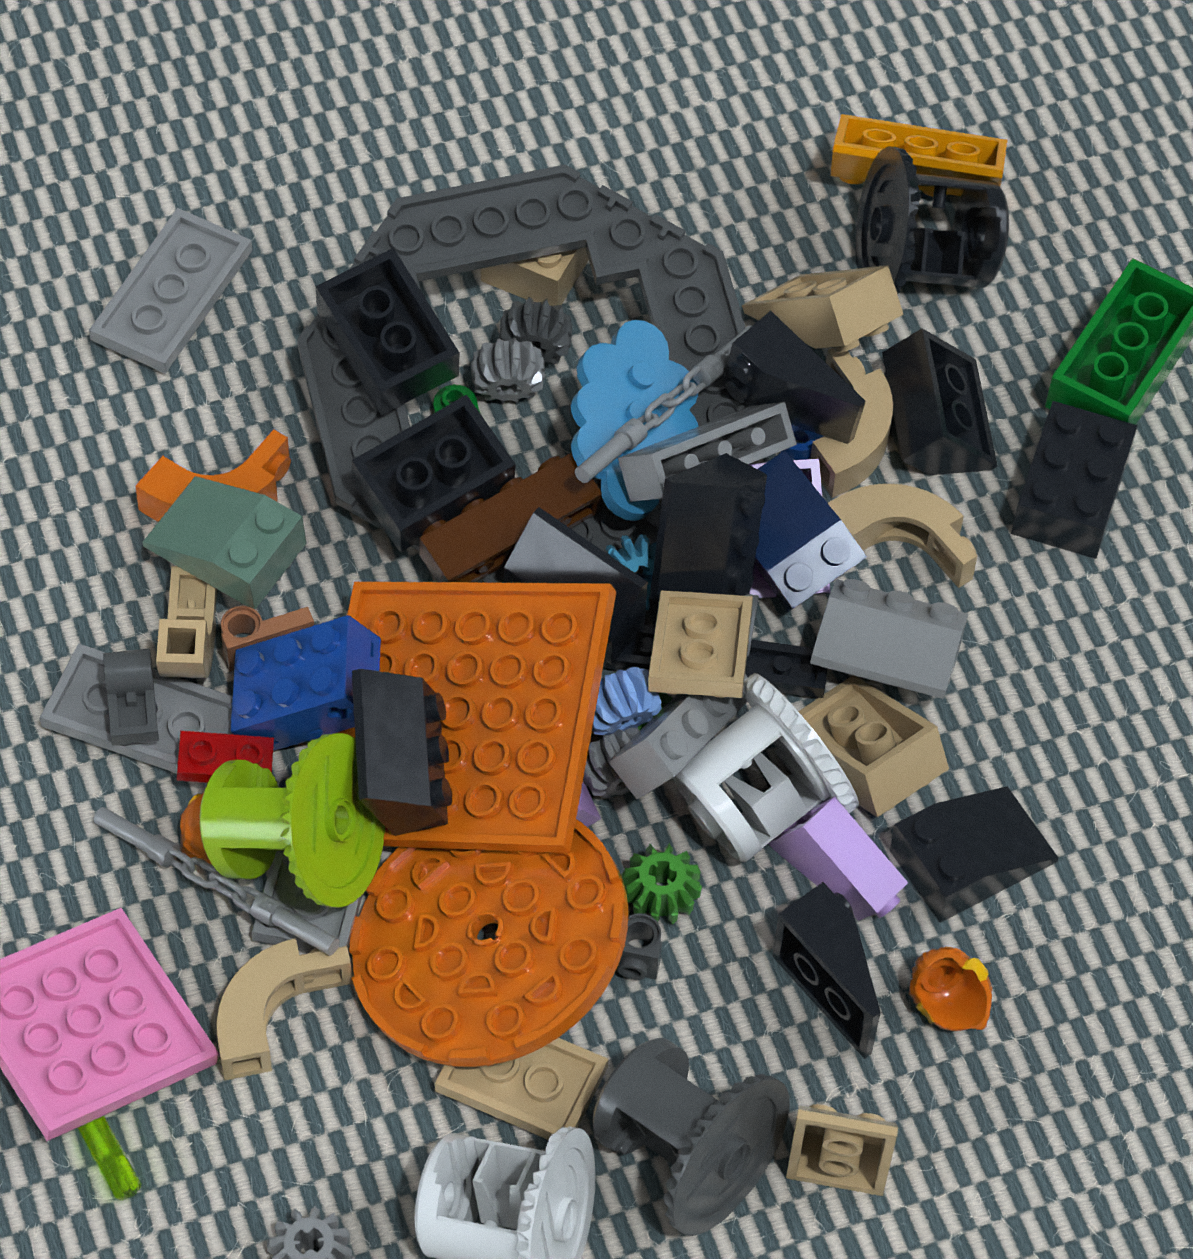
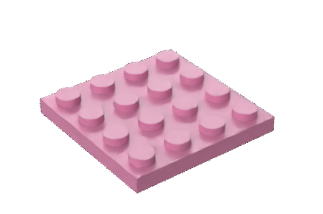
(93, 1025)

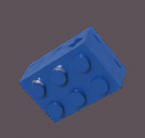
(301, 681)

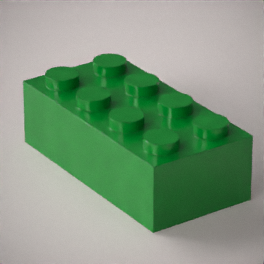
(1127, 346)

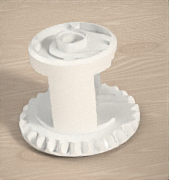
(765, 815)
(512, 1187)

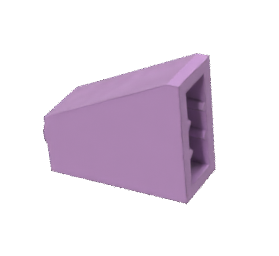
(837, 851)

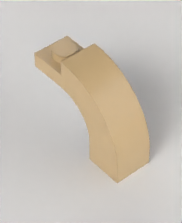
(850, 464)
(910, 516)
(189, 631)
(257, 993)

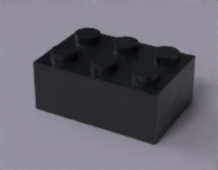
(387, 331)
(432, 471)
(1074, 479)

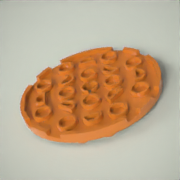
(488, 999)

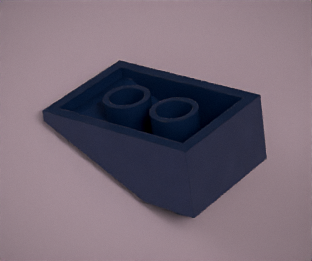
(800, 536)

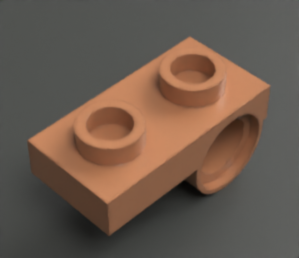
(247, 620)

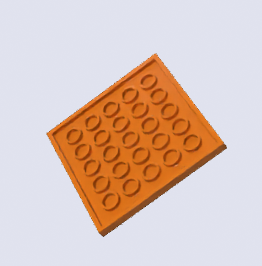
(517, 693)

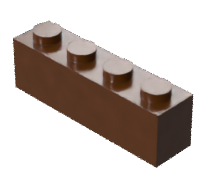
(490, 528)

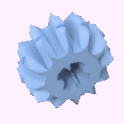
(624, 701)

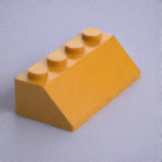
(932, 151)

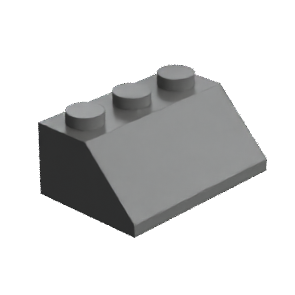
(889, 637)

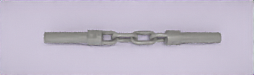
(635, 431)
(263, 907)

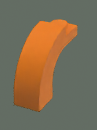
(257, 474)

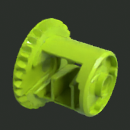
(315, 821)

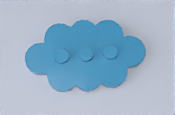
(618, 386)

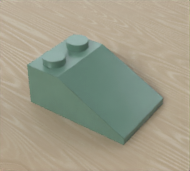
(229, 538)

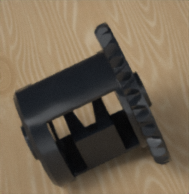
(890, 235)

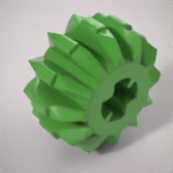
(662, 867)

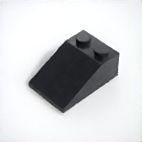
(776, 366)
(969, 849)
(826, 959)

